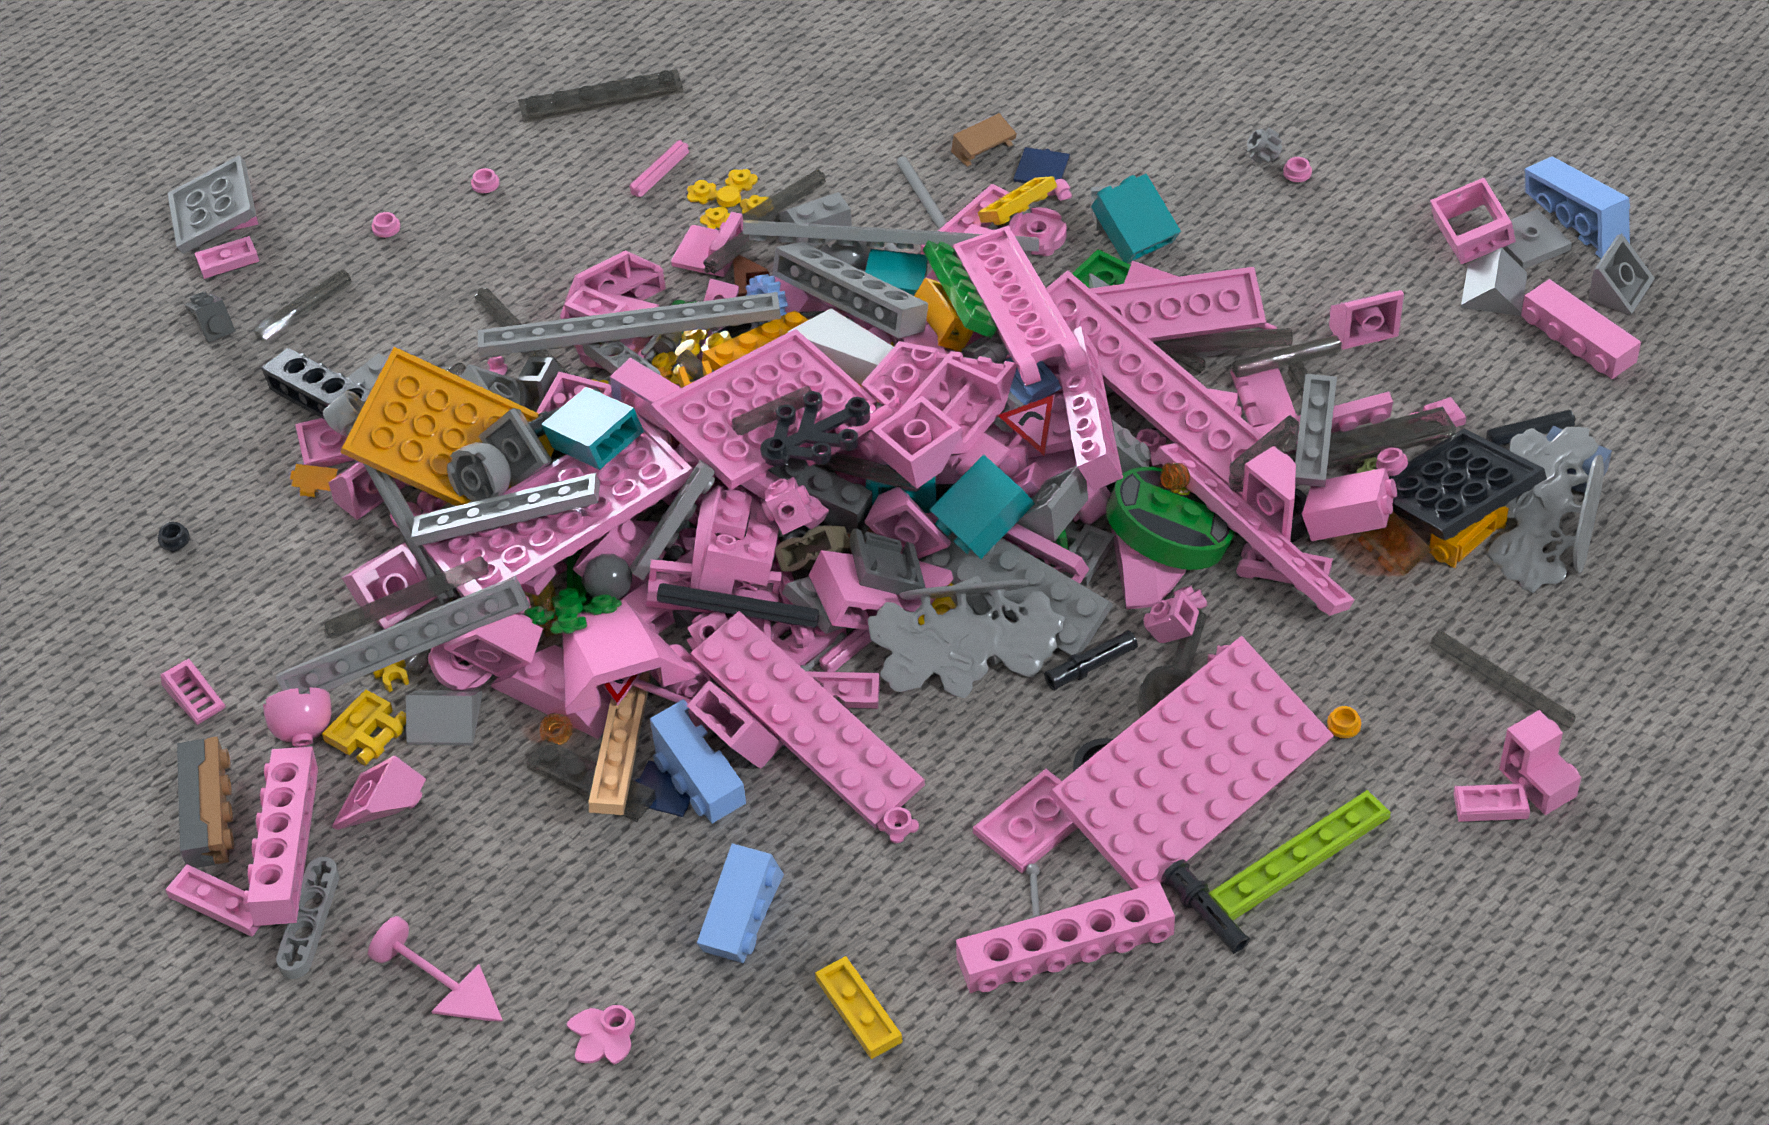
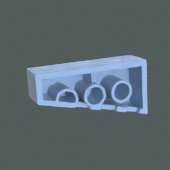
(1579, 202)

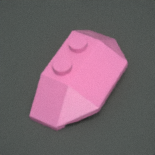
(621, 275)
(1142, 578)
(544, 689)

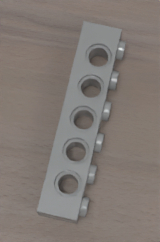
(850, 289)

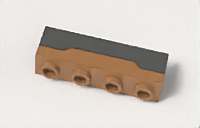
(203, 802)

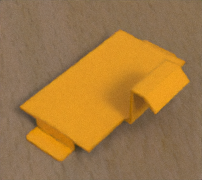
(312, 478)

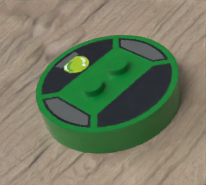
(1166, 524)

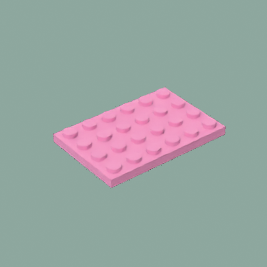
(704, 410)

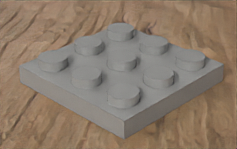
(211, 204)

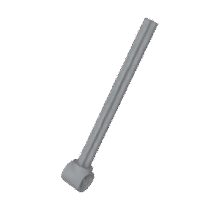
(341, 418)

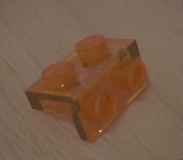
(1397, 544)

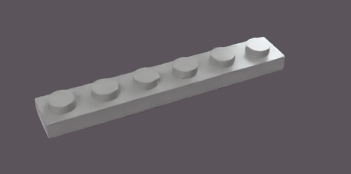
(506, 509)

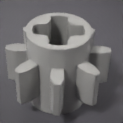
(1264, 145)

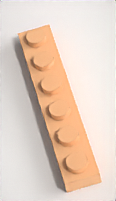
(618, 752)

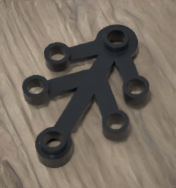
(780, 448)

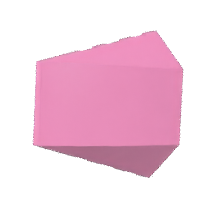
(961, 387)
(613, 649)

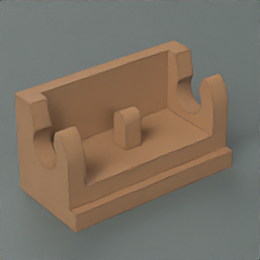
(982, 137)

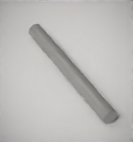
(921, 192)

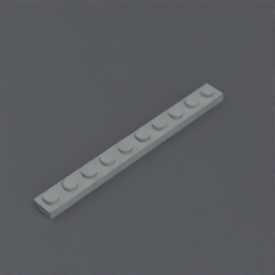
(874, 236)
(628, 324)

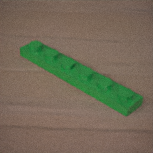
(959, 288)

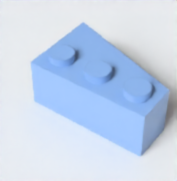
(694, 765)
(740, 903)

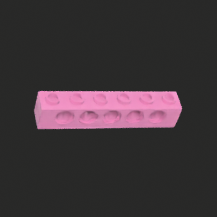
(1090, 417)
(282, 837)
(1076, 924)

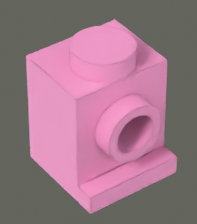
(1171, 618)

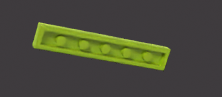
(1300, 854)

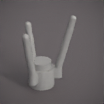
(661, 343)

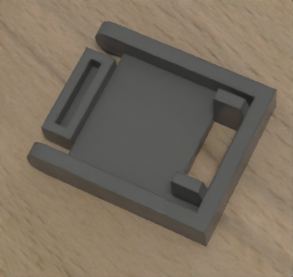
(882, 565)

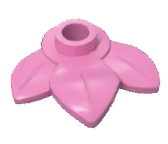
(598, 1036)

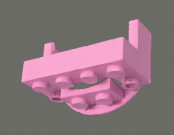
(720, 543)

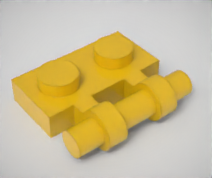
(359, 721)

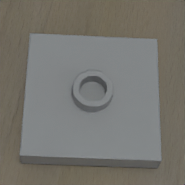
(1535, 240)

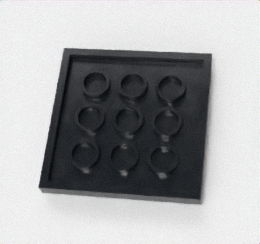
(1461, 483)

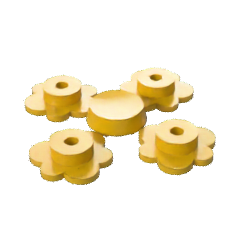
(726, 196)
(689, 341)

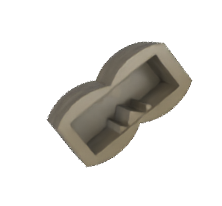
(801, 553)

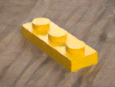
(1017, 200)
(858, 1007)

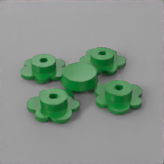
(567, 607)

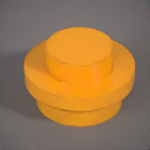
(1344, 722)

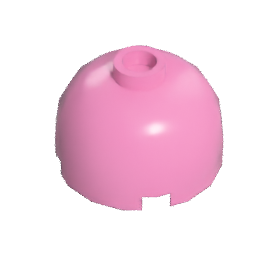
(298, 716)

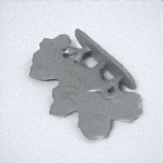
(1540, 509)
(959, 642)

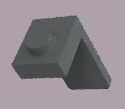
(211, 315)

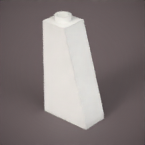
(845, 343)

